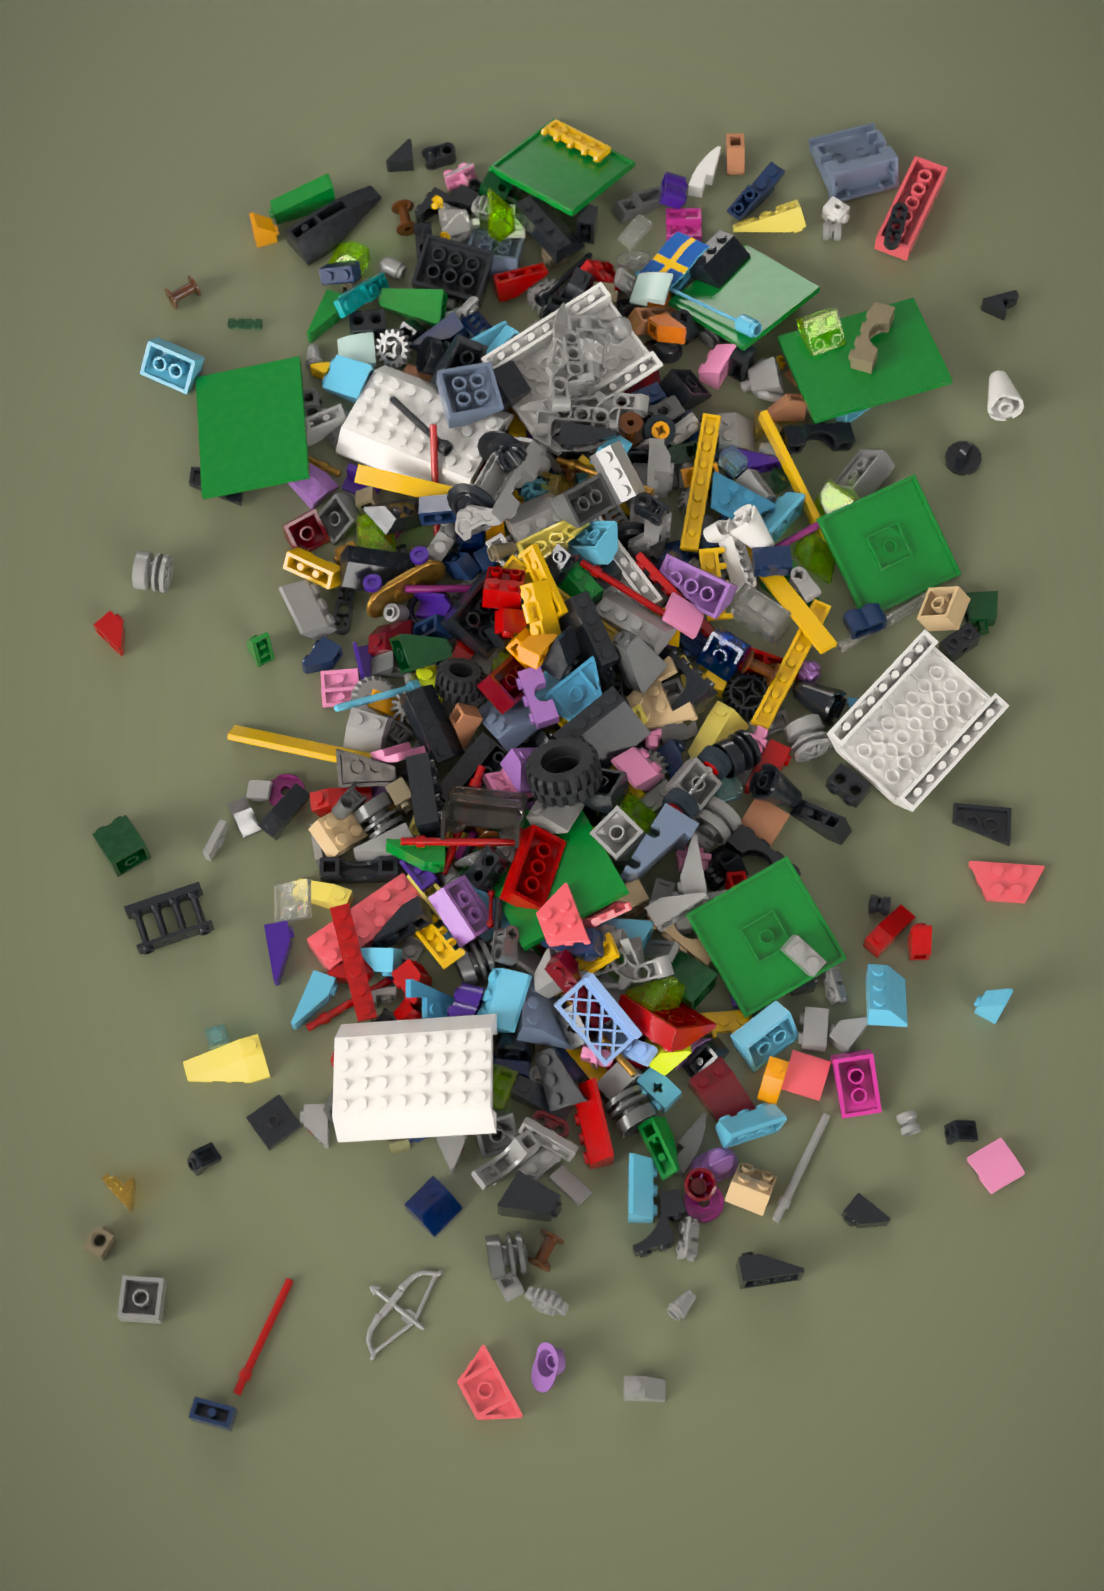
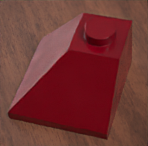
(379, 638)

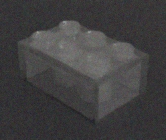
(760, 614)

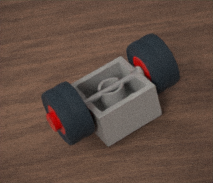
(697, 781)

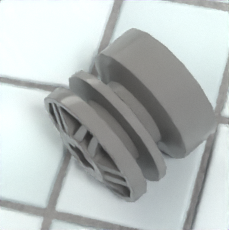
(151, 571)
(807, 738)

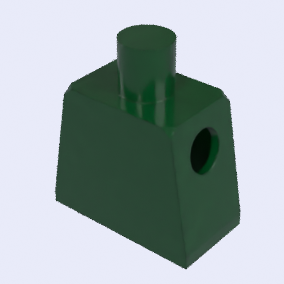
(499, 186)
(982, 610)

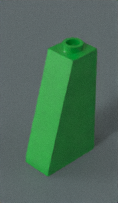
(302, 200)
(423, 305)

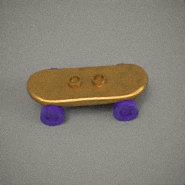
(425, 573)

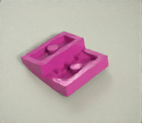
(684, 221)

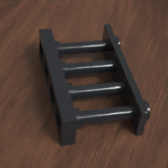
(156, 904)

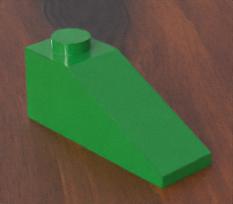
(325, 316)
(261, 648)
(426, 858)
(661, 1145)

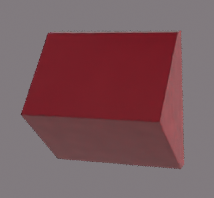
(306, 531)

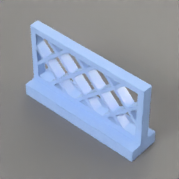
(606, 1004)

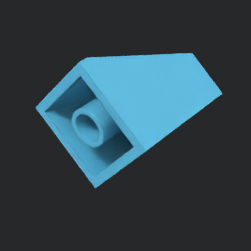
(347, 378)
(633, 929)

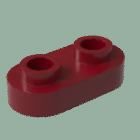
(552, 1122)

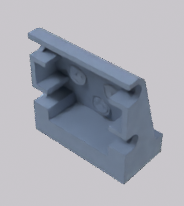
(855, 162)
(668, 833)

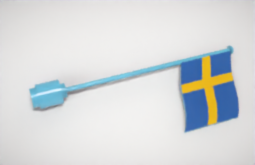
(677, 258)

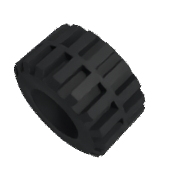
(458, 680)

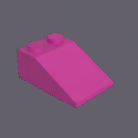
(856, 1083)

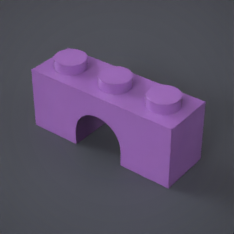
(542, 712)

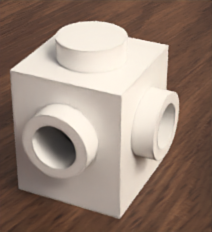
(835, 211)

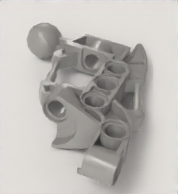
(575, 374)
(606, 407)
(634, 960)

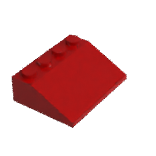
(671, 1027)

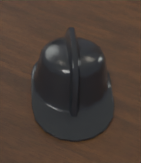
(665, 351)

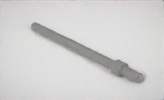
(784, 1201)

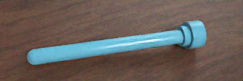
(411, 685)

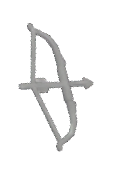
(407, 1315)

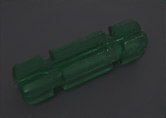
(245, 324)

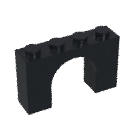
(697, 690)

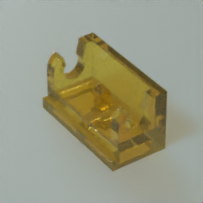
(557, 483)

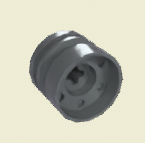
(378, 815)
(474, 962)
(629, 1108)
(506, 1254)

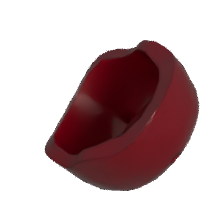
(698, 1185)

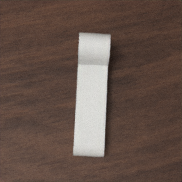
(735, 554)

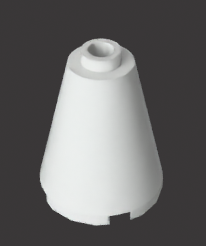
(1003, 397)
(749, 527)

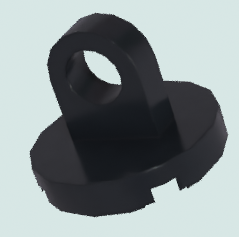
(963, 458)

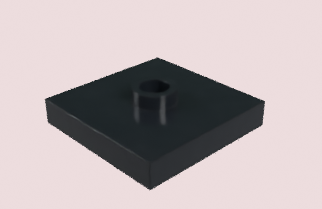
(274, 1122)

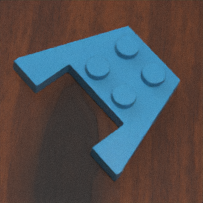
(434, 1003)

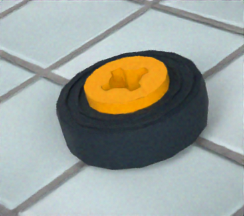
(653, 425)

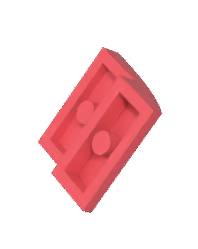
(806, 1075)

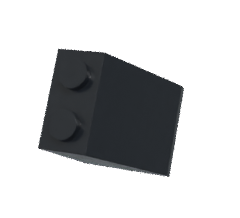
(529, 1200)

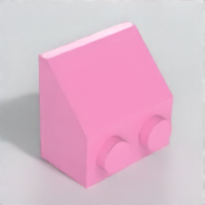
(716, 366)
(640, 769)

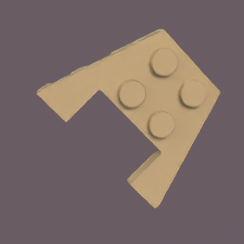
(657, 705)

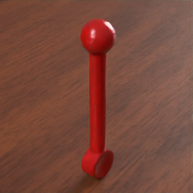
(490, 923)

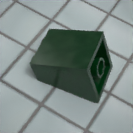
(419, 651)
(121, 845)
(696, 977)

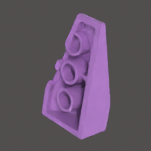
(316, 488)
(705, 590)

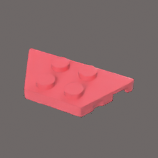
(1005, 880)
(606, 913)
(562, 920)
(487, 1390)

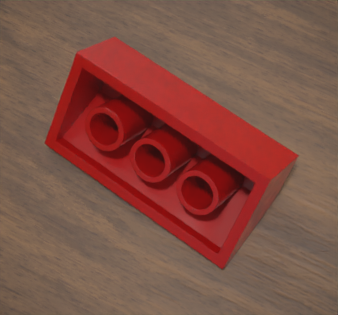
(533, 868)
(593, 1127)

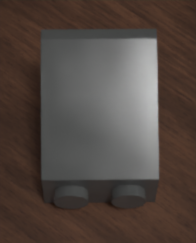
(637, 661)

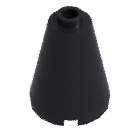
(820, 700)
(774, 787)
(509, 1048)

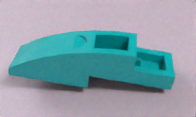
(360, 294)

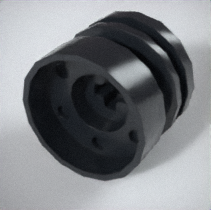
(429, 354)
(741, 750)

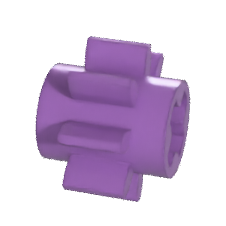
(809, 671)

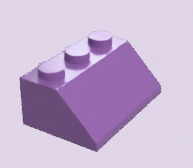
(514, 767)
(461, 910)

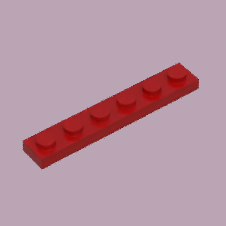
(668, 588)
(353, 962)

